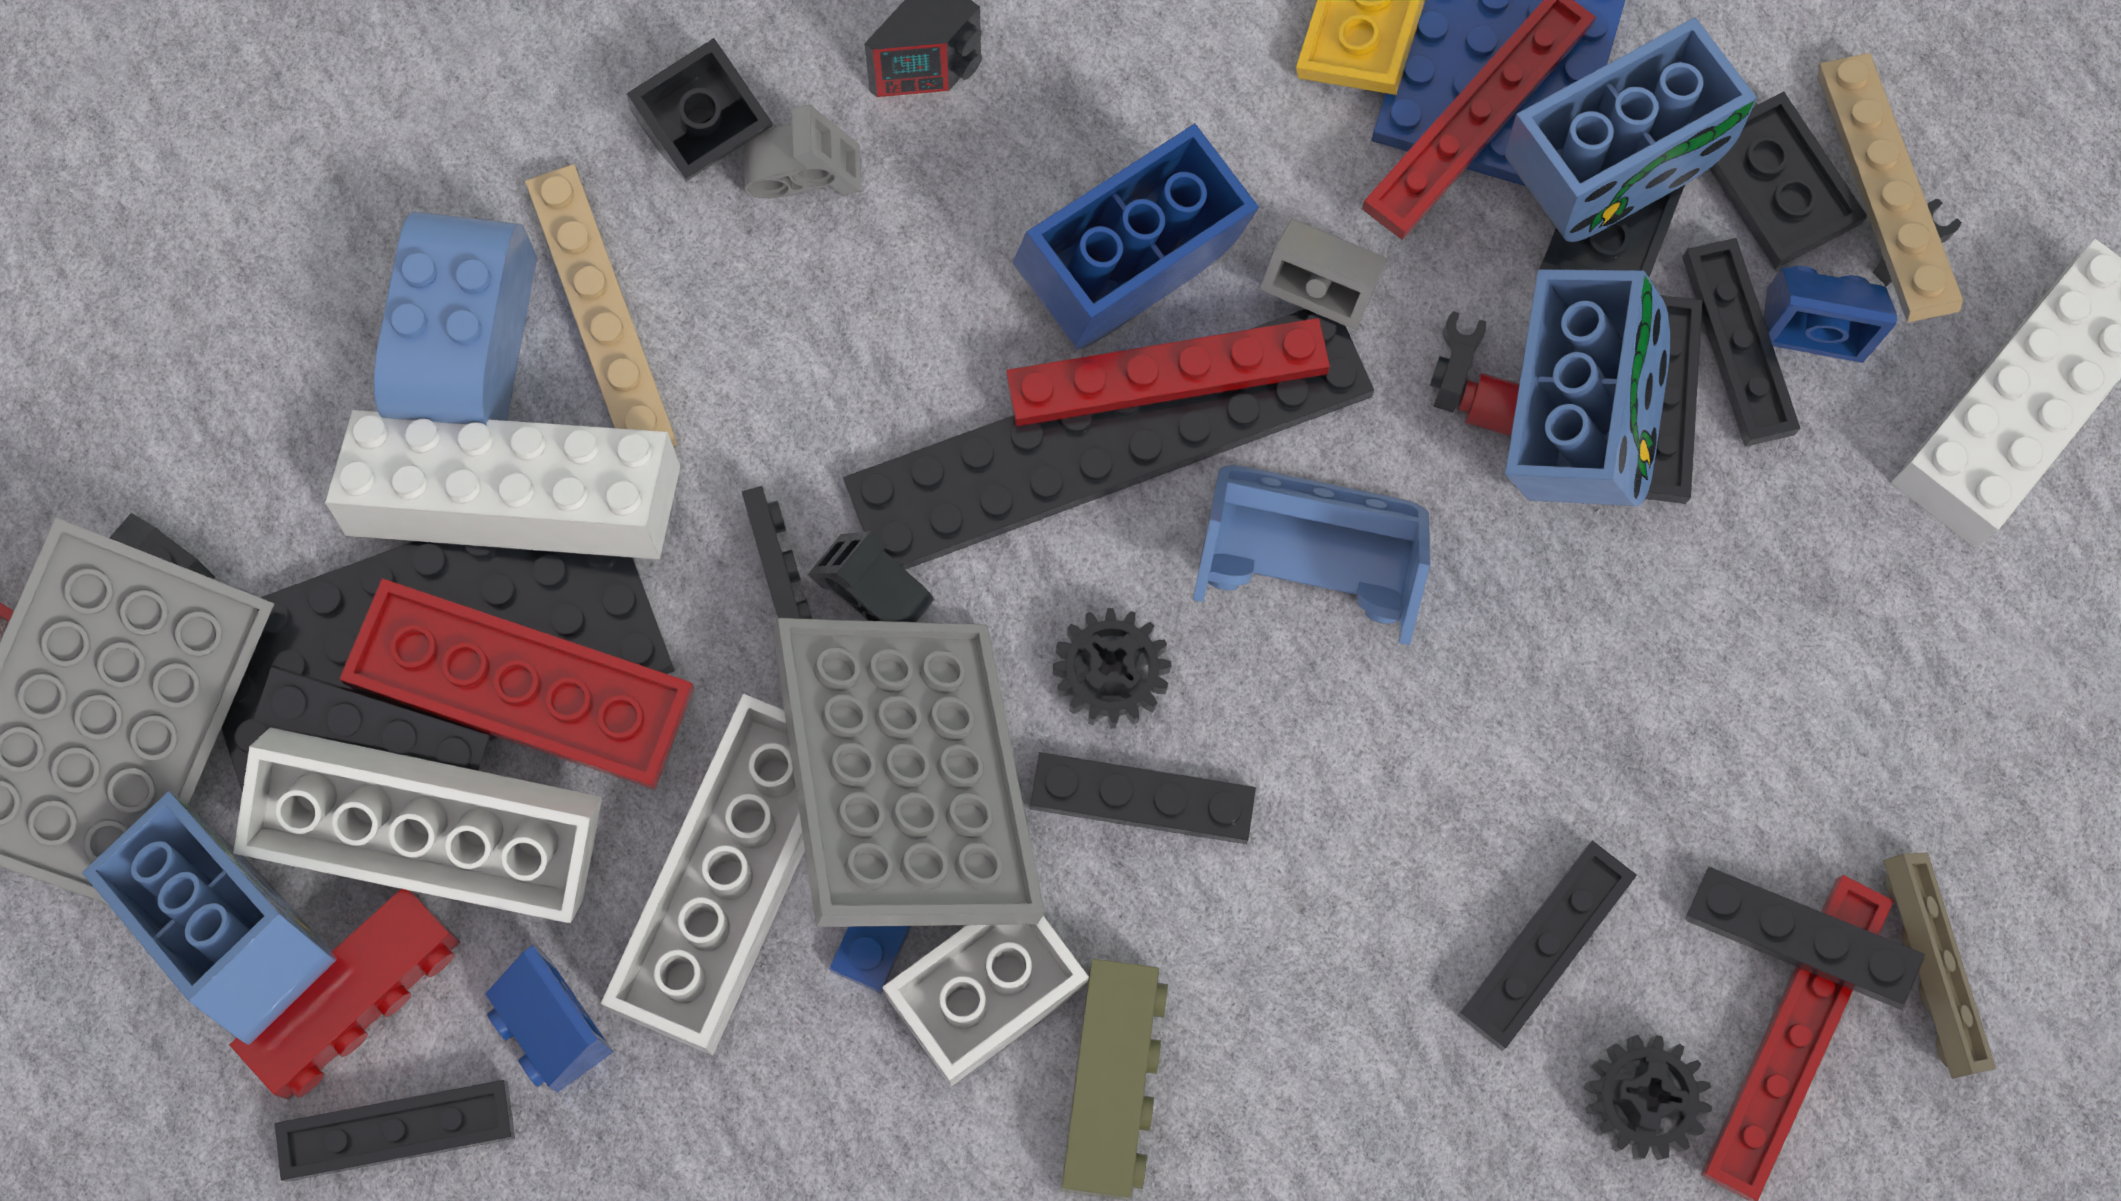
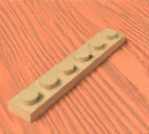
(1889, 188)
(597, 302)

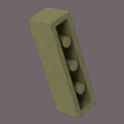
(1111, 1080)

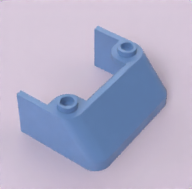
(1319, 539)

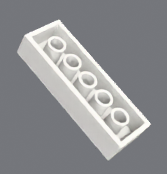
(2023, 403)
(505, 485)
(416, 824)
(716, 887)

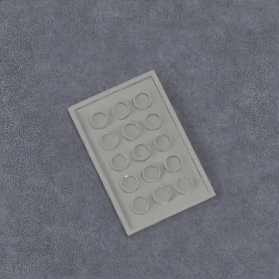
(109, 696)
(904, 775)

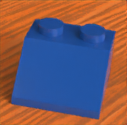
(1827, 313)
(546, 1021)

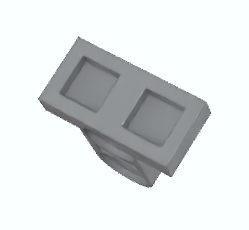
(802, 158)

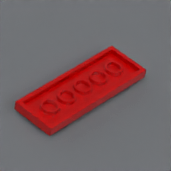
(517, 683)

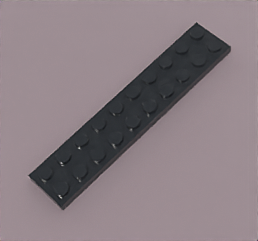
(1024, 473)

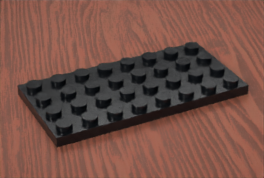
(562, 594)

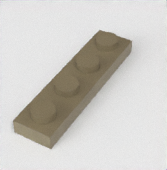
(1943, 978)

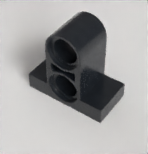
(871, 579)

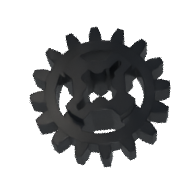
(1127, 651)
(1643, 1121)

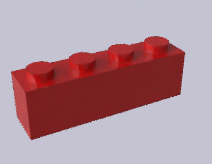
(366, 980)

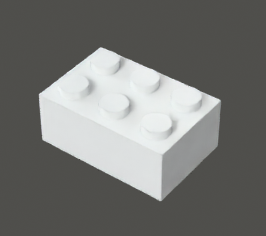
(984, 991)

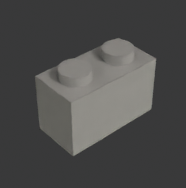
(1323, 274)

